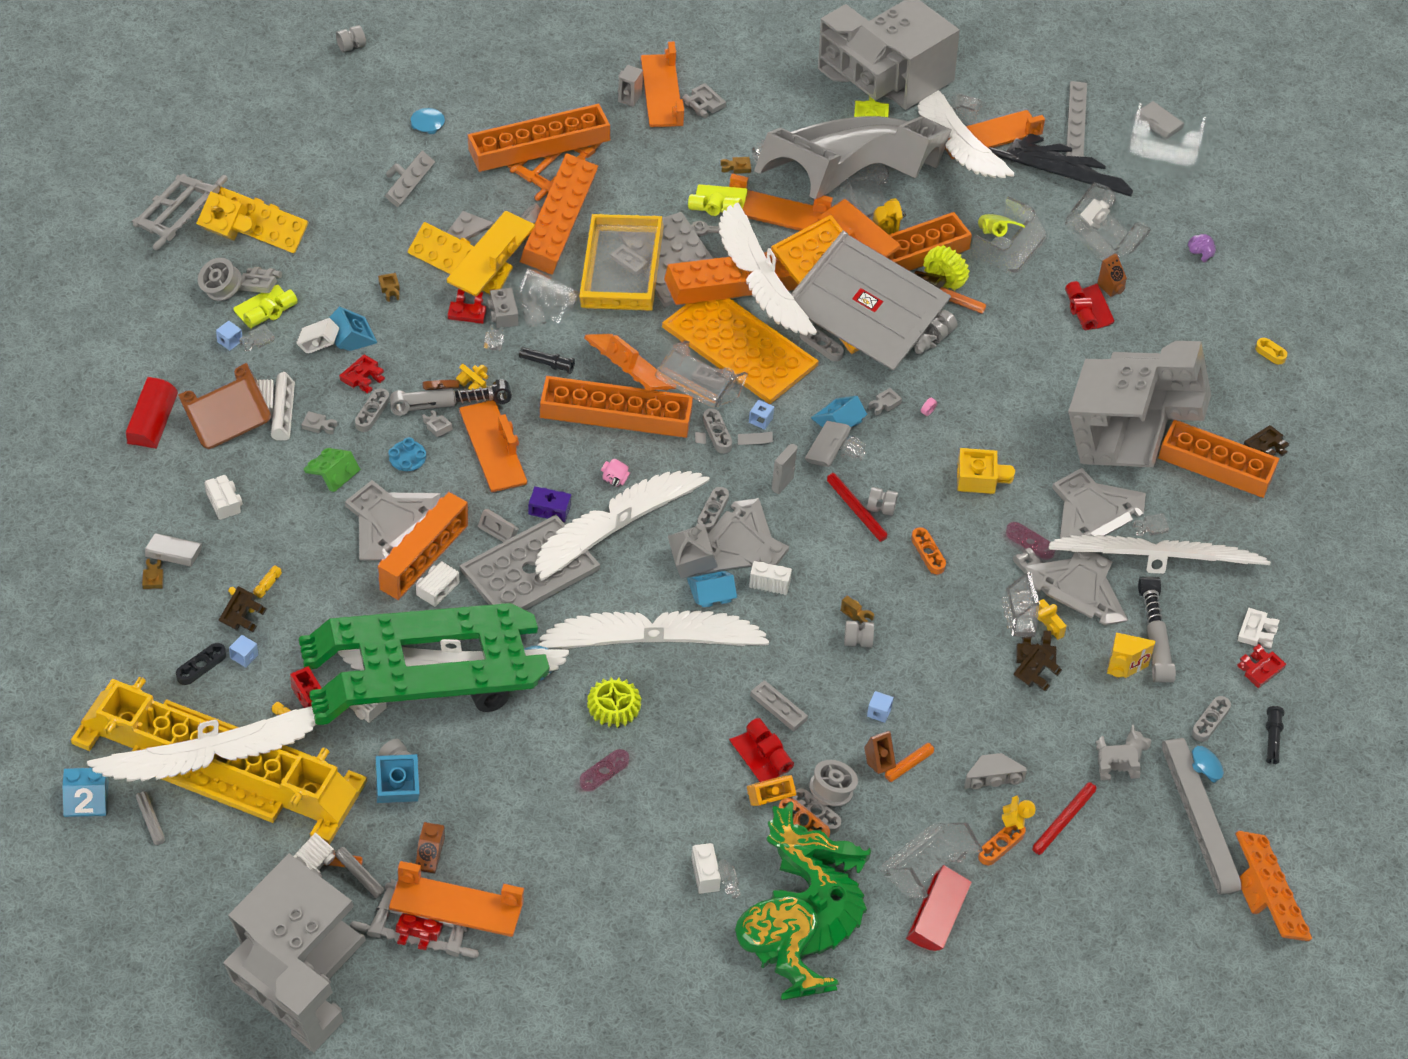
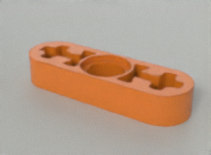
(928, 543)
(813, 820)
(999, 851)

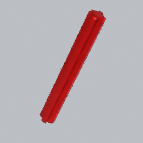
(857, 507)
(1064, 818)

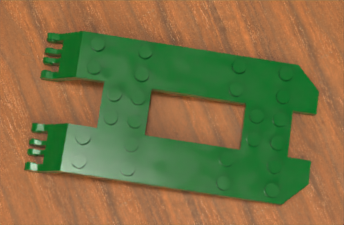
(385, 671)

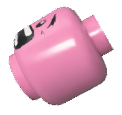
(615, 472)

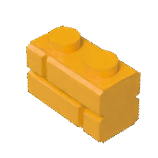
(771, 790)

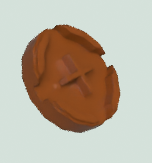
(440, 384)

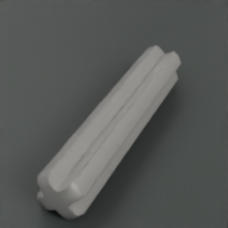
(150, 818)
(359, 872)

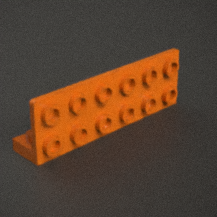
(662, 89)
(1006, 129)
(780, 210)
(456, 903)

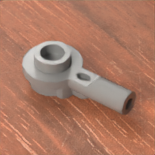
(702, 228)

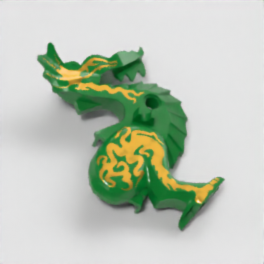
(809, 921)

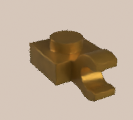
(853, 610)

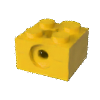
(225, 217)
(983, 463)

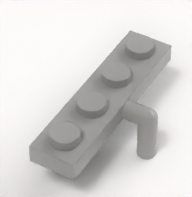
(409, 177)

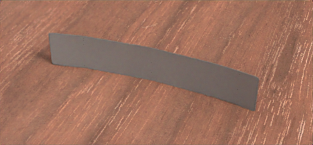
(743, 439)

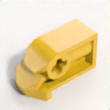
(888, 216)

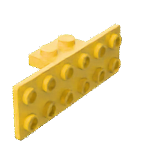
(271, 223)
(448, 252)
(490, 253)

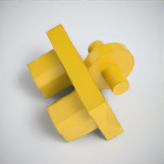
(467, 375)
(1017, 812)

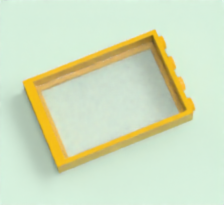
(621, 262)

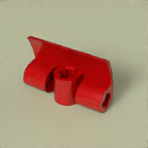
(1089, 306)
(762, 751)

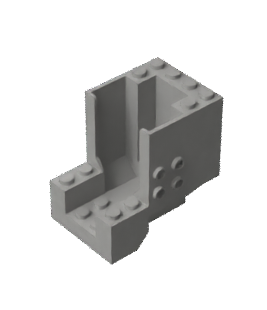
(895, 55)
(1127, 400)
(292, 948)

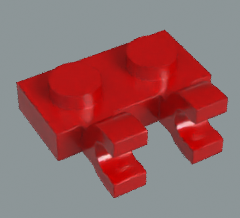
(467, 312)
(359, 371)
(1265, 669)
(419, 927)

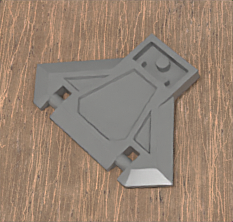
(1095, 506)
(386, 517)
(744, 539)
(1080, 585)

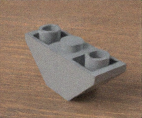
(994, 771)

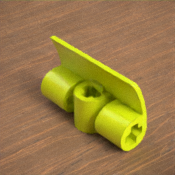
(716, 198)
(995, 224)
(265, 306)

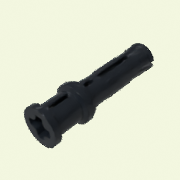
(555, 361)
(1274, 727)

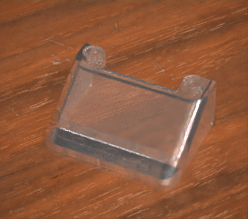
(864, 189)

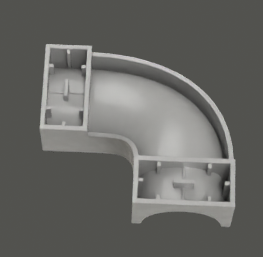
(844, 146)

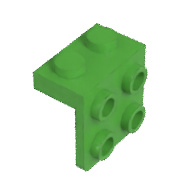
(334, 466)

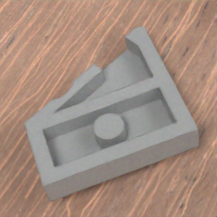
(468, 226)

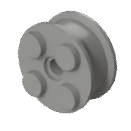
(219, 279)
(833, 783)

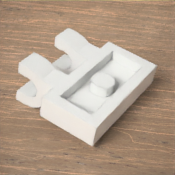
(1252, 628)

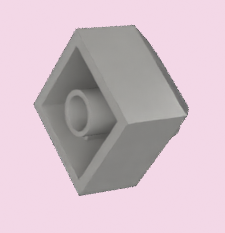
(692, 551)

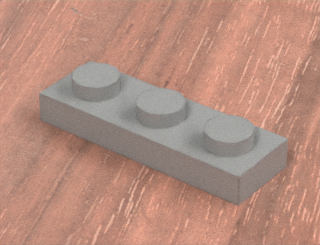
(779, 705)

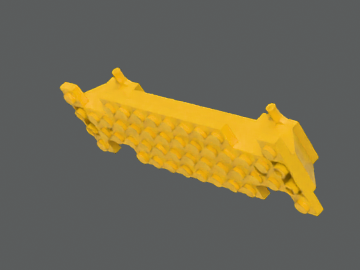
(250, 784)

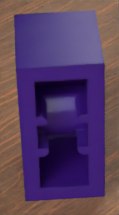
(548, 503)

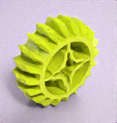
(947, 263)
(603, 707)

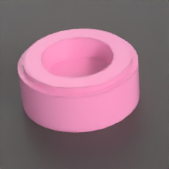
(929, 406)

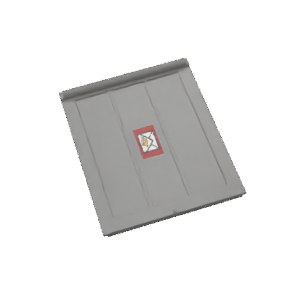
(868, 300)

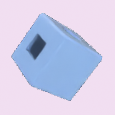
(228, 335)
(757, 411)
(243, 651)
(880, 706)

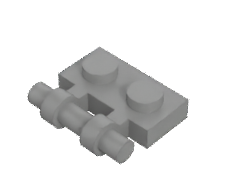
(707, 97)
(259, 279)

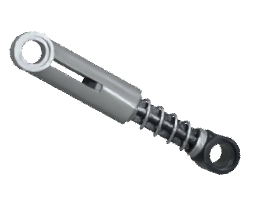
(447, 397)
(1163, 668)

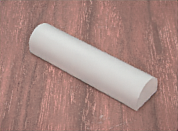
(282, 407)

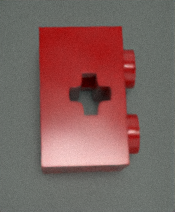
(302, 683)

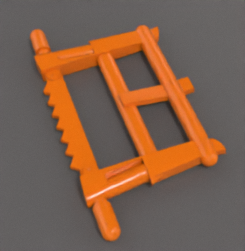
(543, 183)

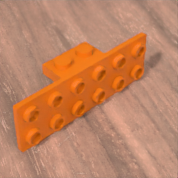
(861, 228)
(628, 359)
(494, 445)
(1266, 886)

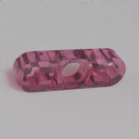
(1027, 533)
(607, 762)

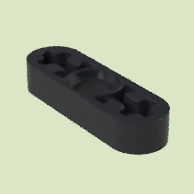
(205, 656)

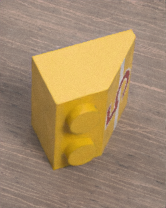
(1129, 655)

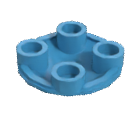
(427, 120)
(407, 455)
(1207, 763)

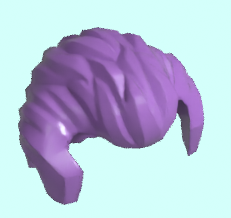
(1202, 244)

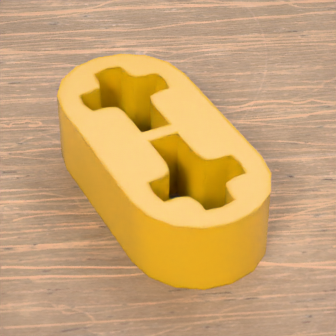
(1271, 351)

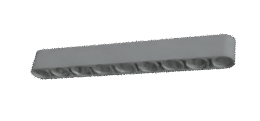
(1202, 816)

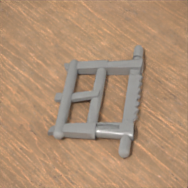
(169, 233)
(378, 929)

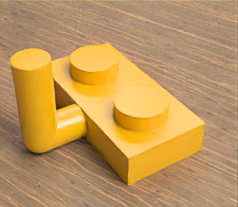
(1052, 621)

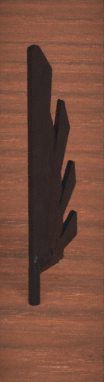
(1050, 160)

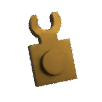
(738, 165)
(389, 285)
(153, 576)

